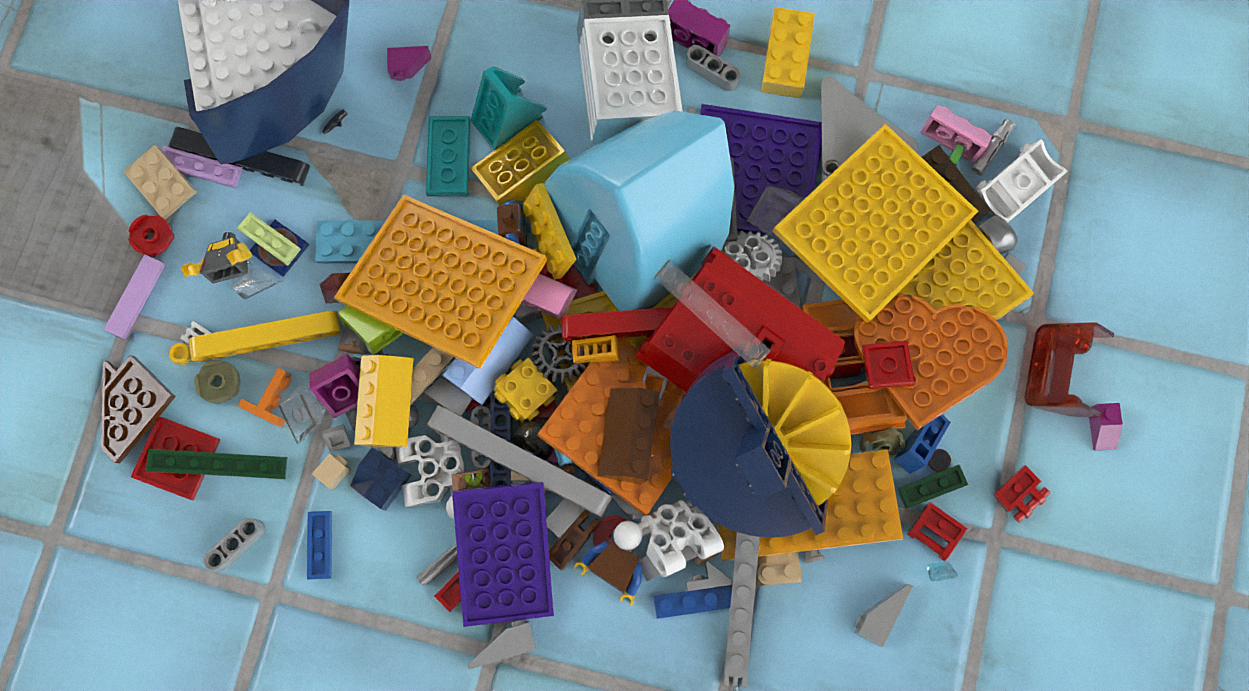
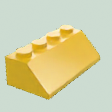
(383, 401)

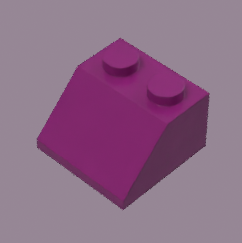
(336, 385)

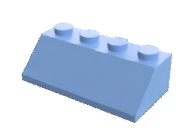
(481, 382)

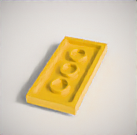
(548, 231)

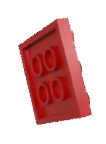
(177, 437)

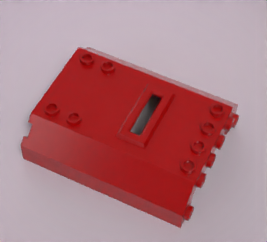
(686, 345)

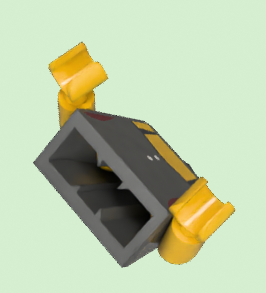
(222, 260)

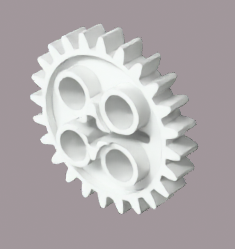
(755, 254)

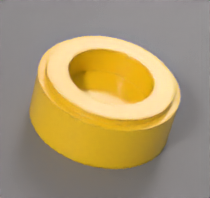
(180, 354)

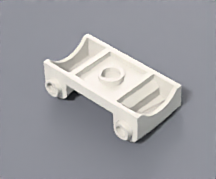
(1020, 182)

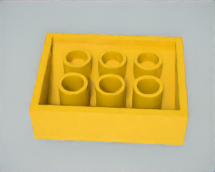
(520, 164)

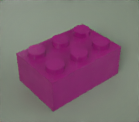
(697, 27)

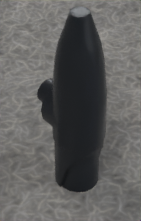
(335, 121)

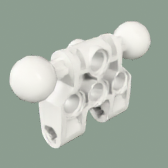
(440, 453)
(681, 522)

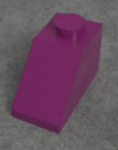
(406, 61)
(1106, 429)

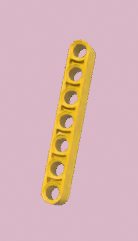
(264, 336)

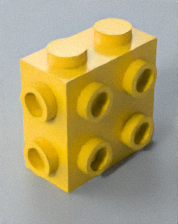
(524, 390)

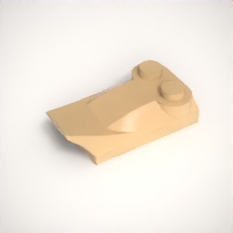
(778, 569)

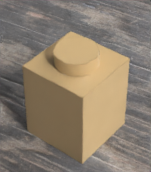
(331, 470)

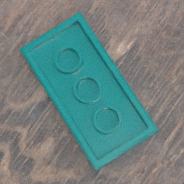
(448, 156)

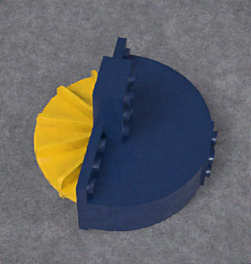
(760, 447)

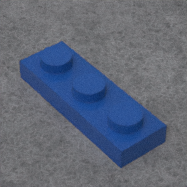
(319, 545)

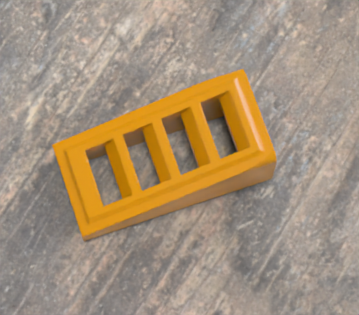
(605, 356)

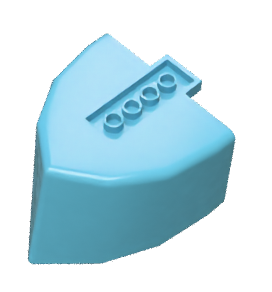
(644, 201)

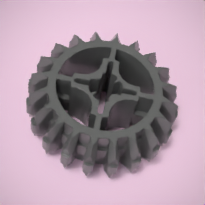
(552, 349)

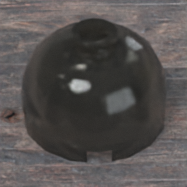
(526, 438)

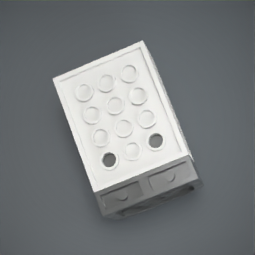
(626, 64)

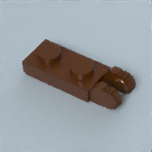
(572, 541)

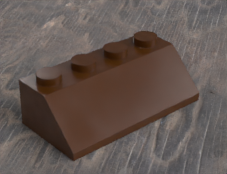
(628, 434)

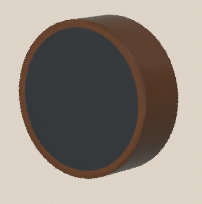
(939, 460)

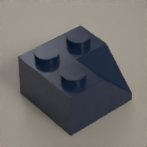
(379, 479)

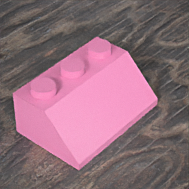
(953, 130)

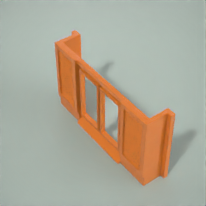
(865, 408)

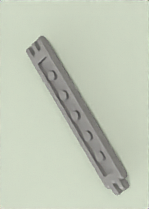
(741, 609)

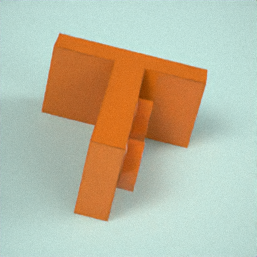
(270, 398)

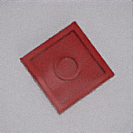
(888, 365)

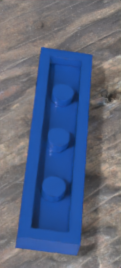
(693, 601)

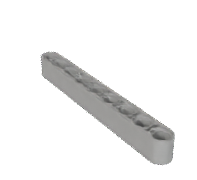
(519, 461)

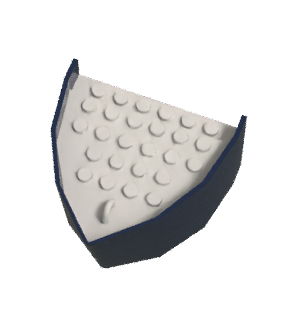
(260, 69)

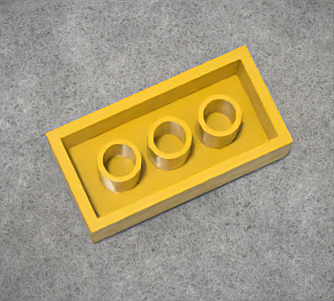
(787, 52)

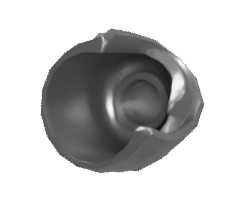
(999, 234)

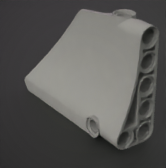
(848, 125)

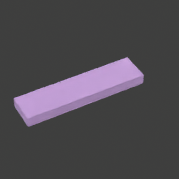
(204, 167)
(134, 297)

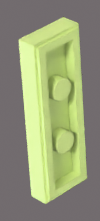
(268, 238)

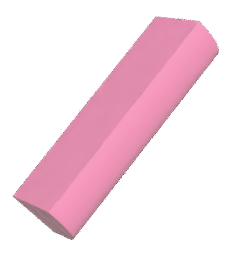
(549, 296)

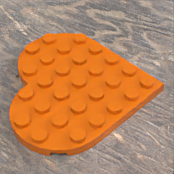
(949, 348)

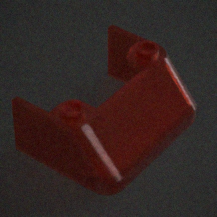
(1053, 364)

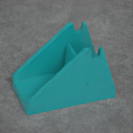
(499, 110)

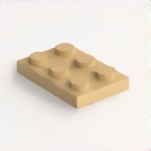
(160, 181)

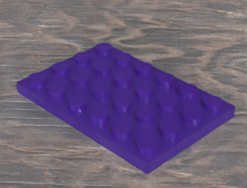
(502, 553)

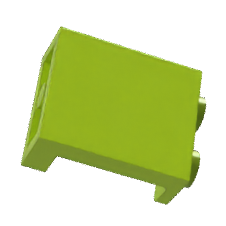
(371, 331)

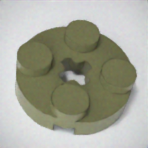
(228, 388)
(882, 440)

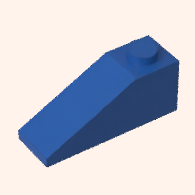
(922, 444)

